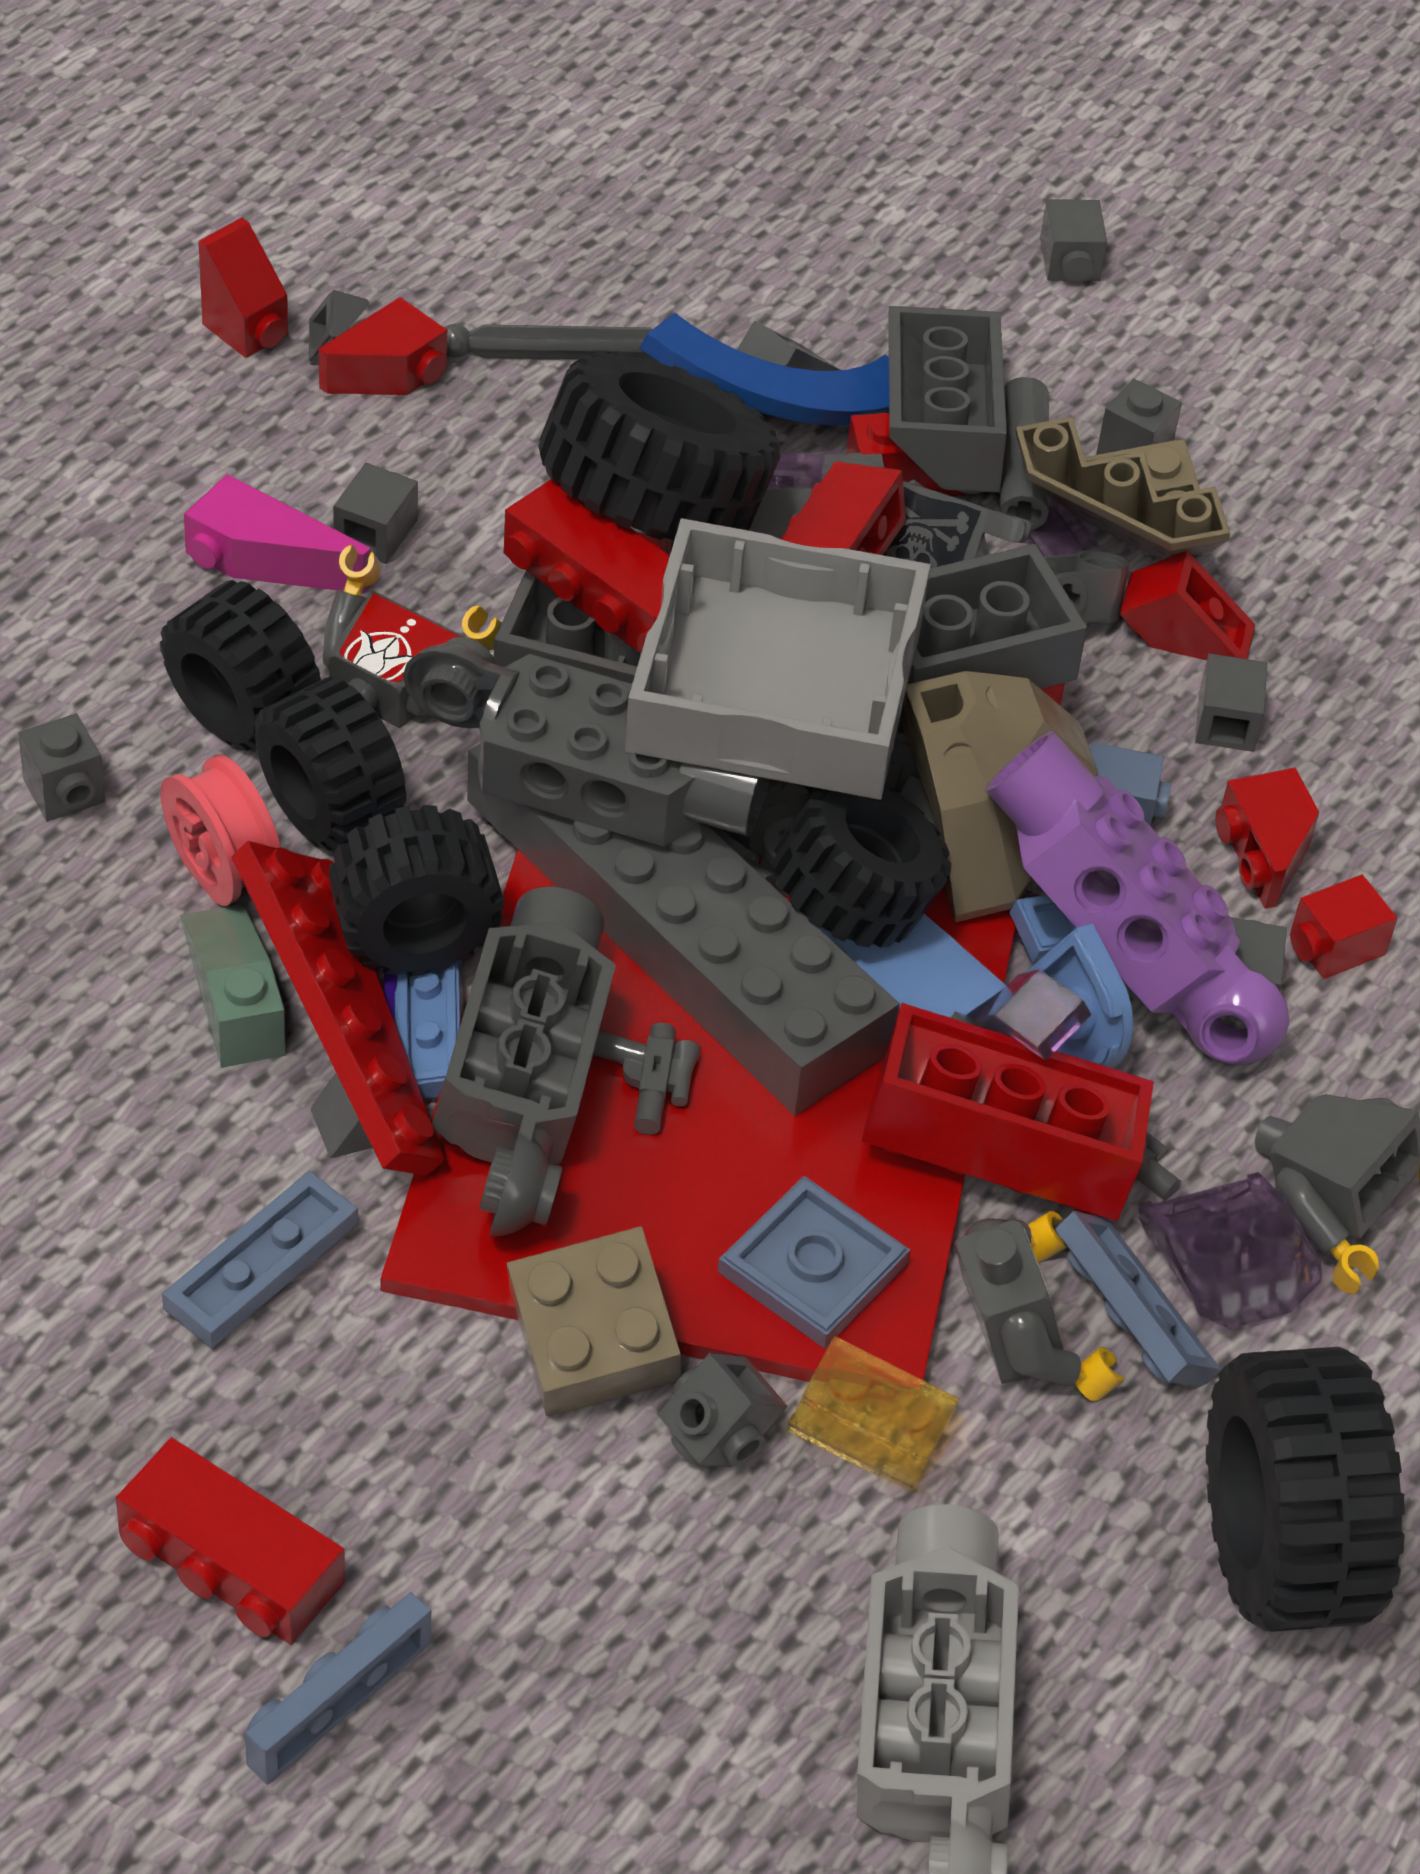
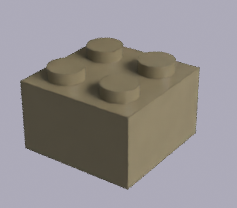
(594, 1321)

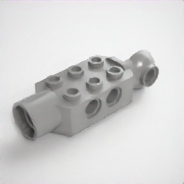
(941, 1692)

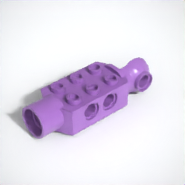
(1152, 914)

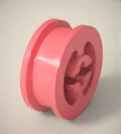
(212, 820)

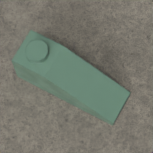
(235, 985)

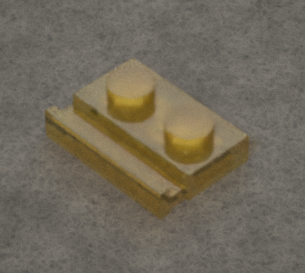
(873, 1414)

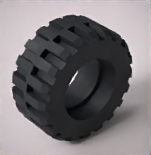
(656, 445)
(1304, 1489)

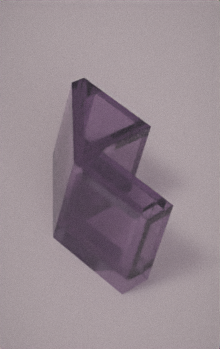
(1035, 1012)

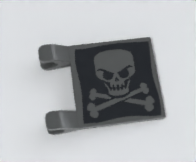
(949, 529)

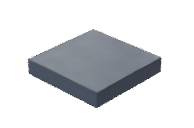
(813, 1261)

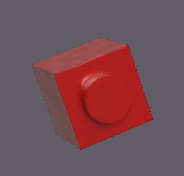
(1342, 926)

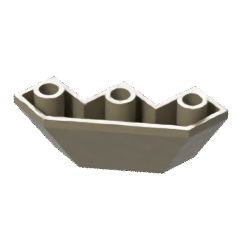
(1133, 493)
(960, 738)

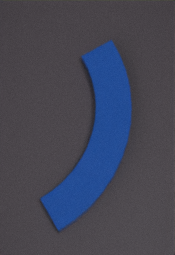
(772, 387)

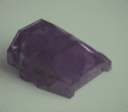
(1235, 1250)

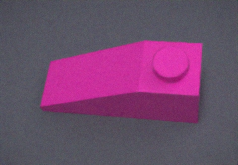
(265, 539)

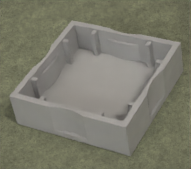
(778, 659)

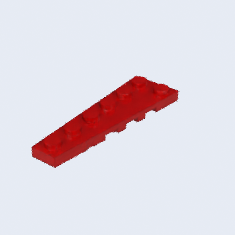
(342, 1003)

